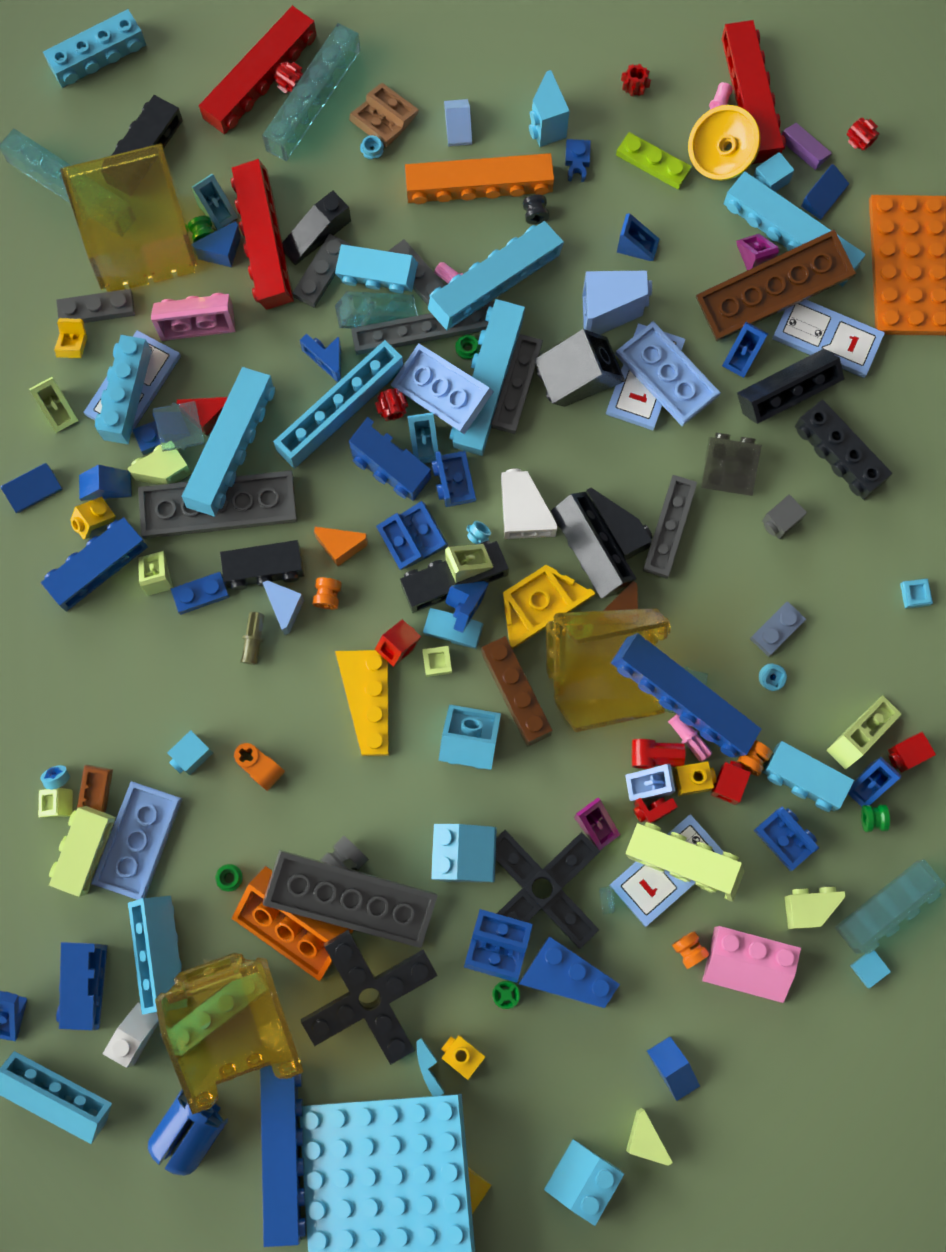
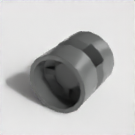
(345, 855)

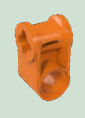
(261, 768)

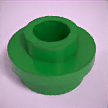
(467, 340)
(220, 878)

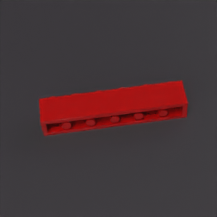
(257, 69)
(752, 84)
(261, 234)

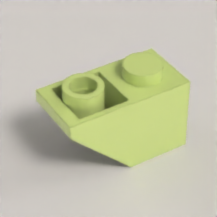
(160, 467)
(811, 909)

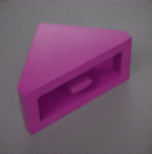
(756, 250)
(597, 824)

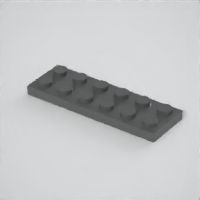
(249, 503)
(349, 899)

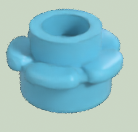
(369, 142)
(478, 532)

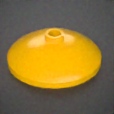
(714, 132)

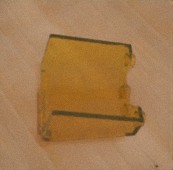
(580, 660)
(223, 1025)

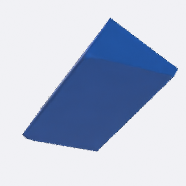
(825, 192)
(31, 487)

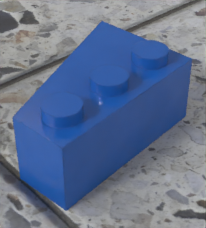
(568, 975)

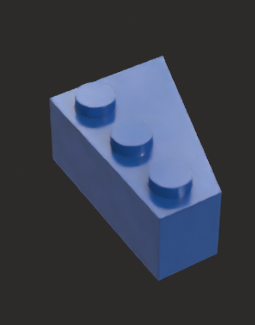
(388, 461)
(81, 985)

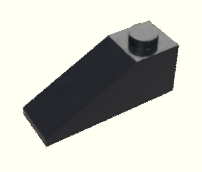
(322, 219)
(623, 526)

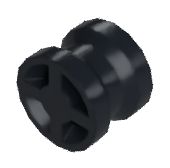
(535, 209)

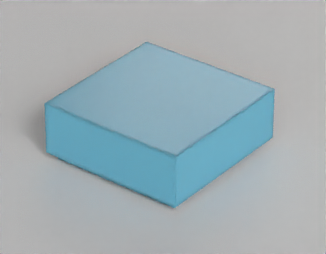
(916, 593)
(870, 969)

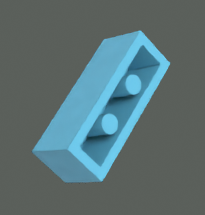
(376, 268)
(807, 777)

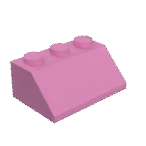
(193, 317)
(751, 964)

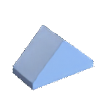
(458, 122)
(285, 604)
(651, 783)

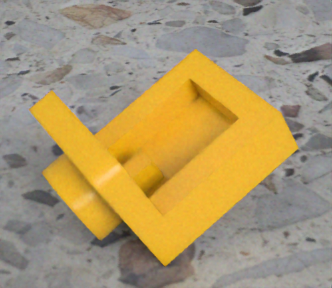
(71, 338)
(91, 516)

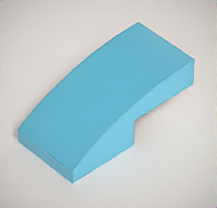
(441, 625)
(426, 1060)

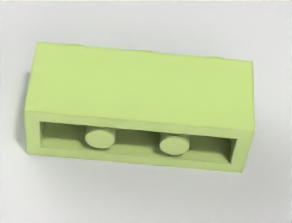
(81, 850)

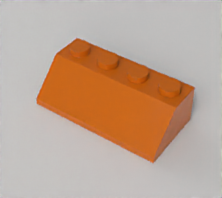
(290, 934)

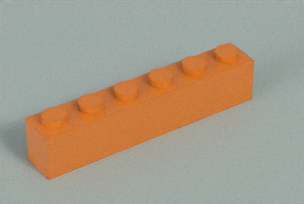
(479, 178)

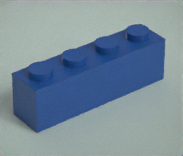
(93, 564)

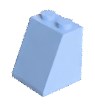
(614, 298)

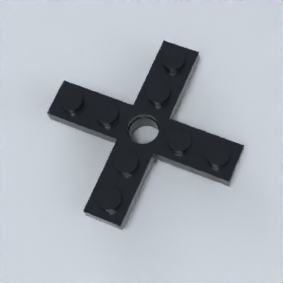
(558, 873)
(378, 1014)

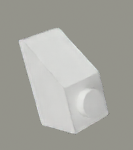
(131, 1037)

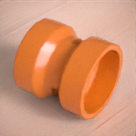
(327, 593)
(756, 758)
(690, 949)

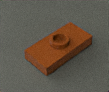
(95, 787)

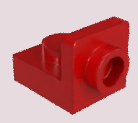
(659, 810)

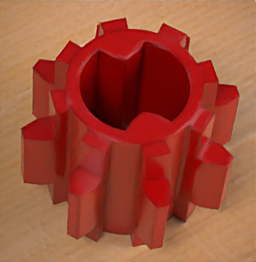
(288, 76)
(635, 80)
(862, 134)
(391, 404)

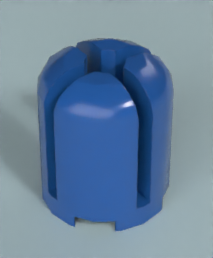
(195, 1144)

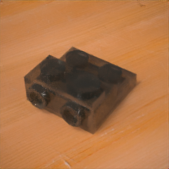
(731, 464)

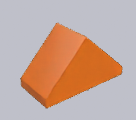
(340, 543)

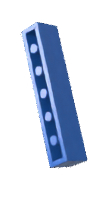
(685, 696)
(281, 1159)

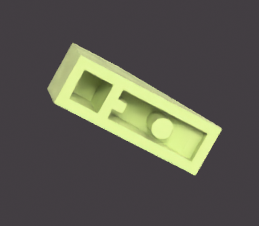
(864, 732)

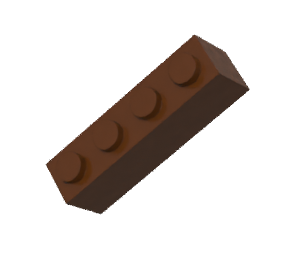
(516, 691)

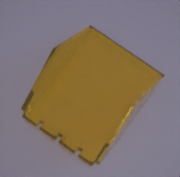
(130, 218)

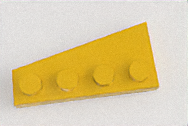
(366, 690)

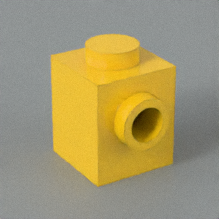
(694, 778)
(462, 1056)

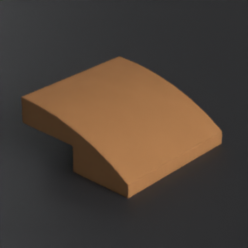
(384, 114)

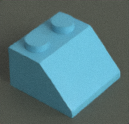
(548, 112)
(469, 737)
(464, 853)
(584, 1182)

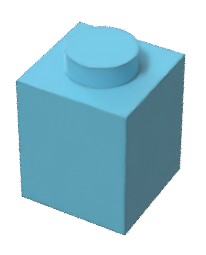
(774, 172)
(189, 753)

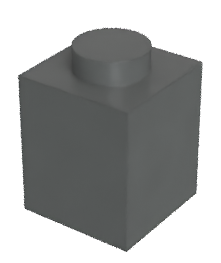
(783, 517)

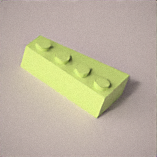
(686, 860)

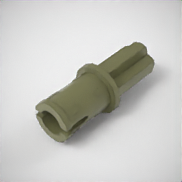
(252, 638)

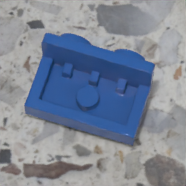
(455, 478)
(787, 838)

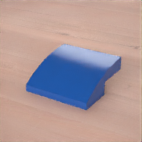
(412, 535)
(498, 945)

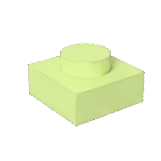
(437, 661)

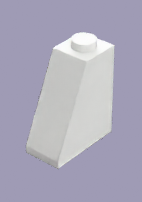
(524, 508)

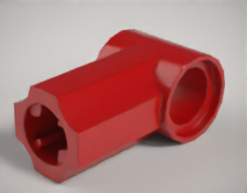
(649, 754)

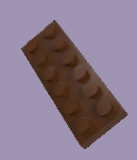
(775, 285)

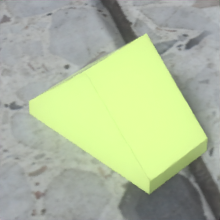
(53, 404)
(467, 561)
(154, 573)
(645, 1141)

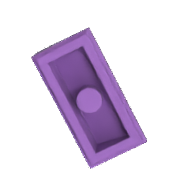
(805, 146)

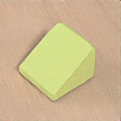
(55, 802)

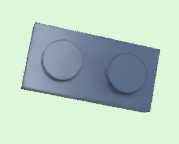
(777, 629)

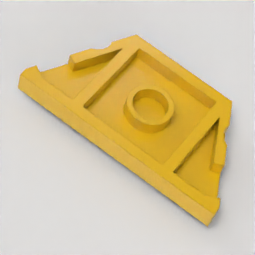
(537, 599)

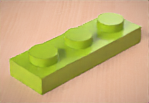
(653, 160)

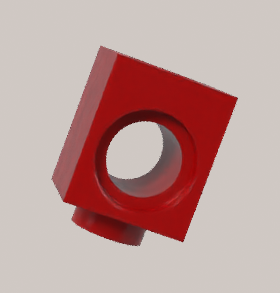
(397, 642)
(911, 752)
(731, 782)

